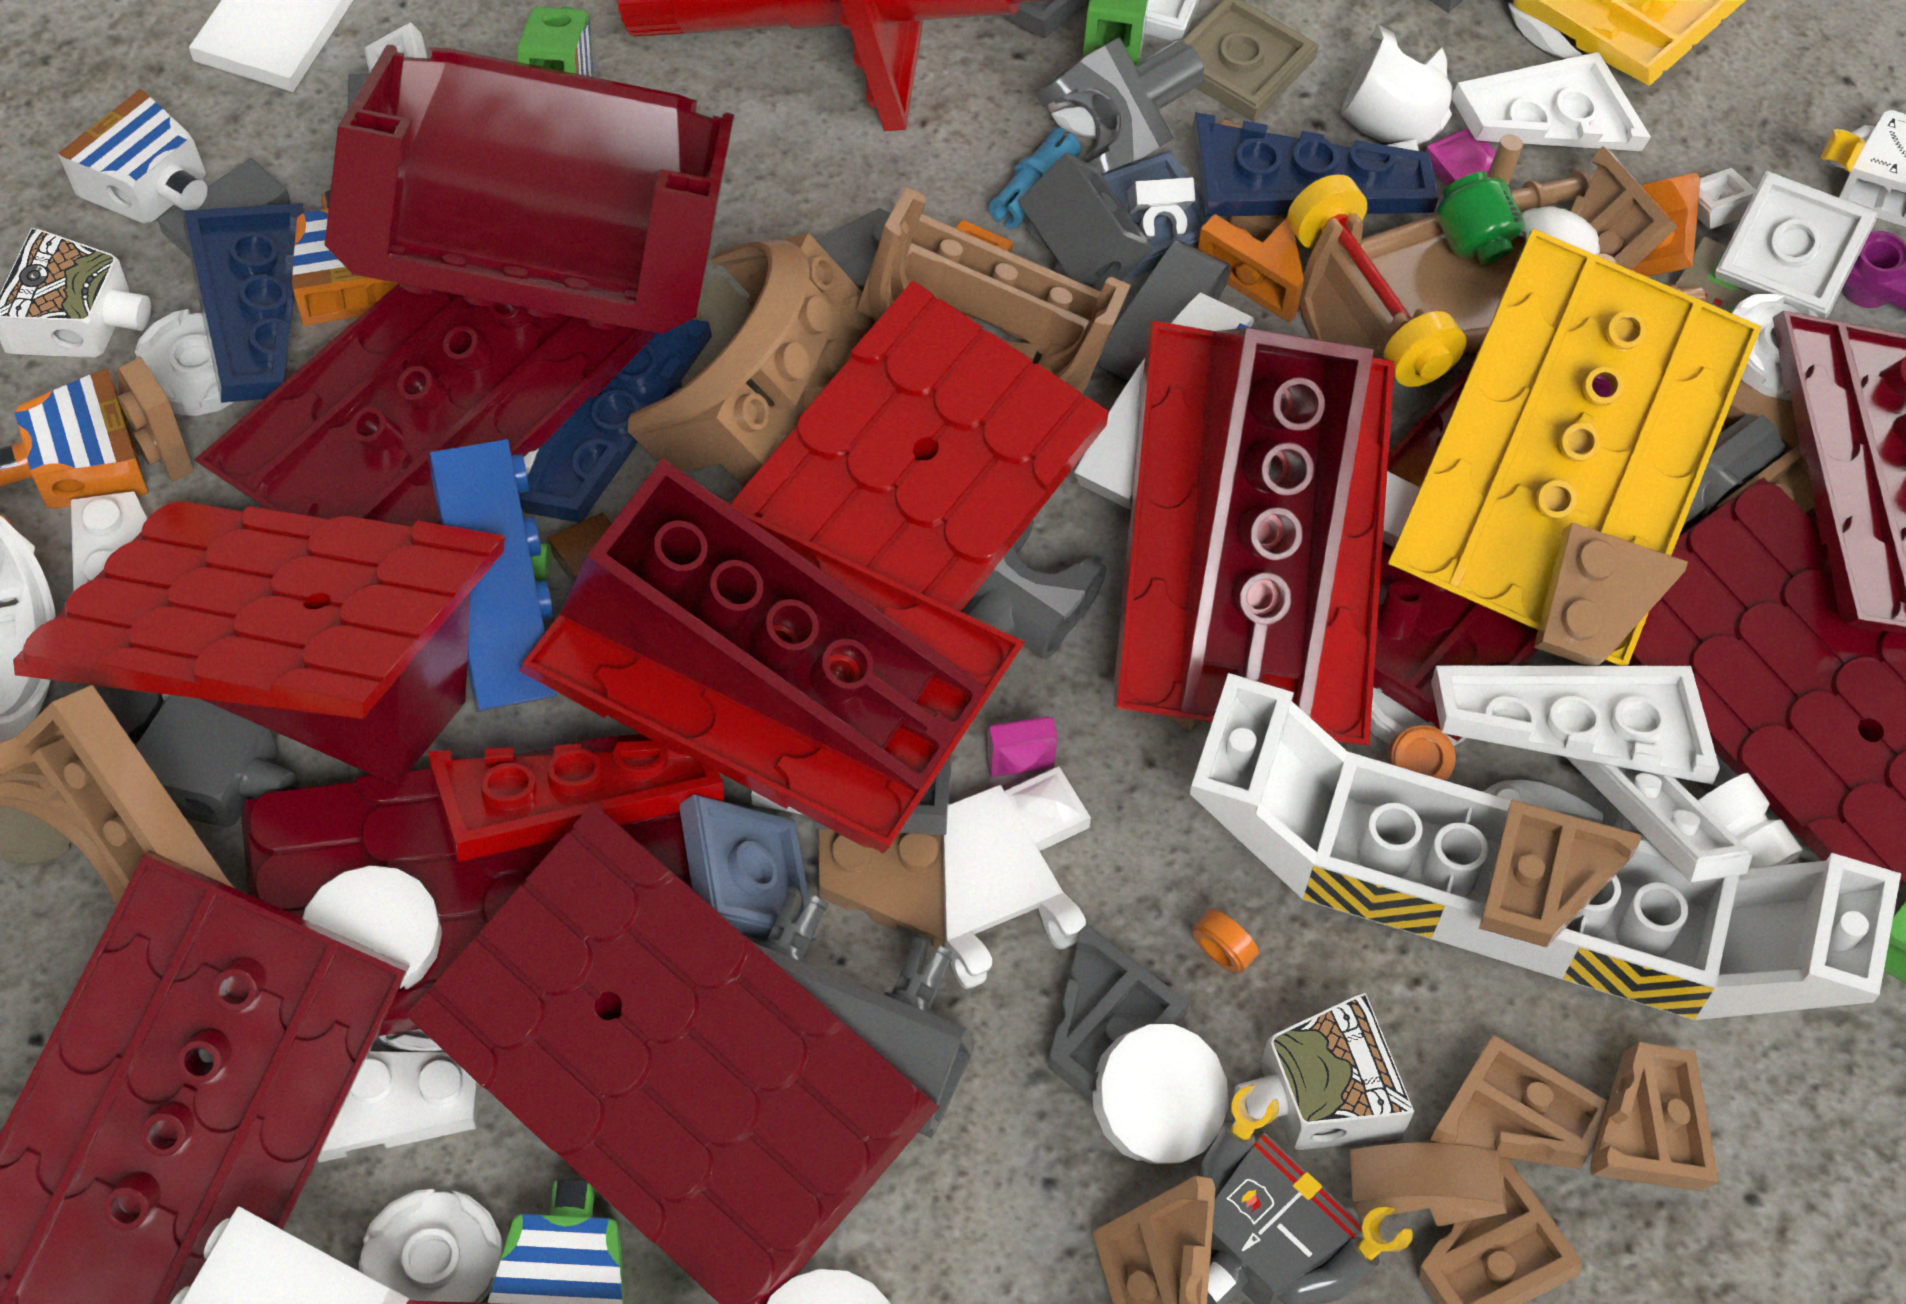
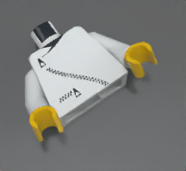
(1875, 165)

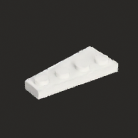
(1597, 714)
(401, 1102)

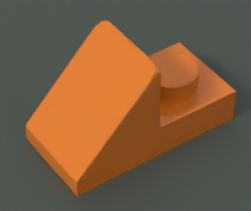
(1680, 201)
(1261, 271)

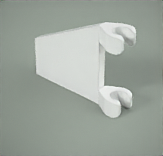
(992, 877)

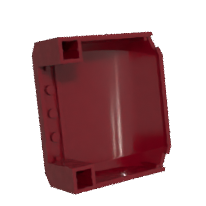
(528, 188)

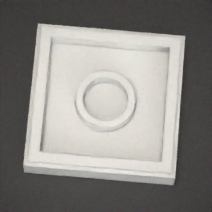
(1796, 244)

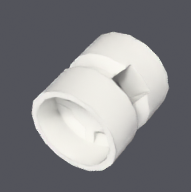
(1742, 811)

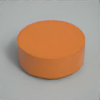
(1423, 751)
(1224, 941)

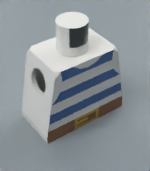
(136, 162)

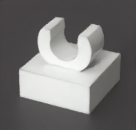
(1161, 197)

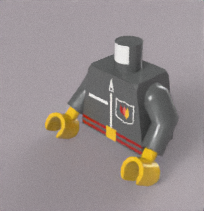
(1278, 1226)

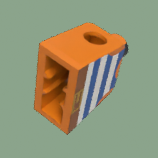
(321, 282)
(74, 444)

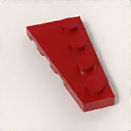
(533, 800)

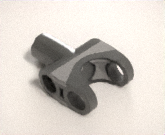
(1126, 97)
(1035, 604)

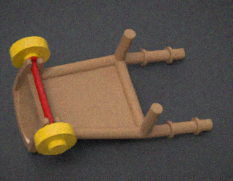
(1405, 285)

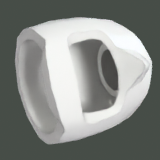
(1396, 95)

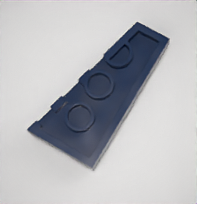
(1264, 172)
(245, 293)
(595, 440)

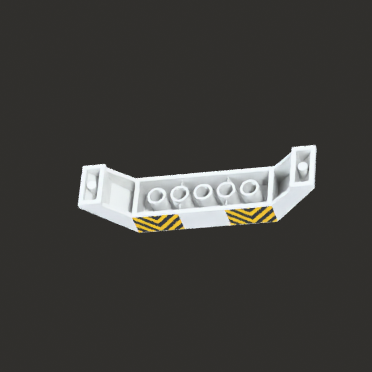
(1426, 849)

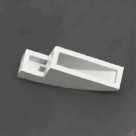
(1110, 460)

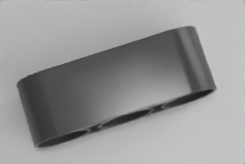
(1167, 291)

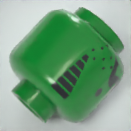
(1480, 217)

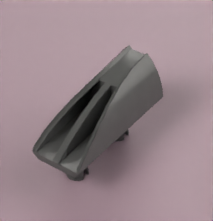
(895, 1024)

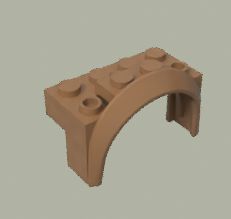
(1026, 300)
(788, 346)
(97, 790)

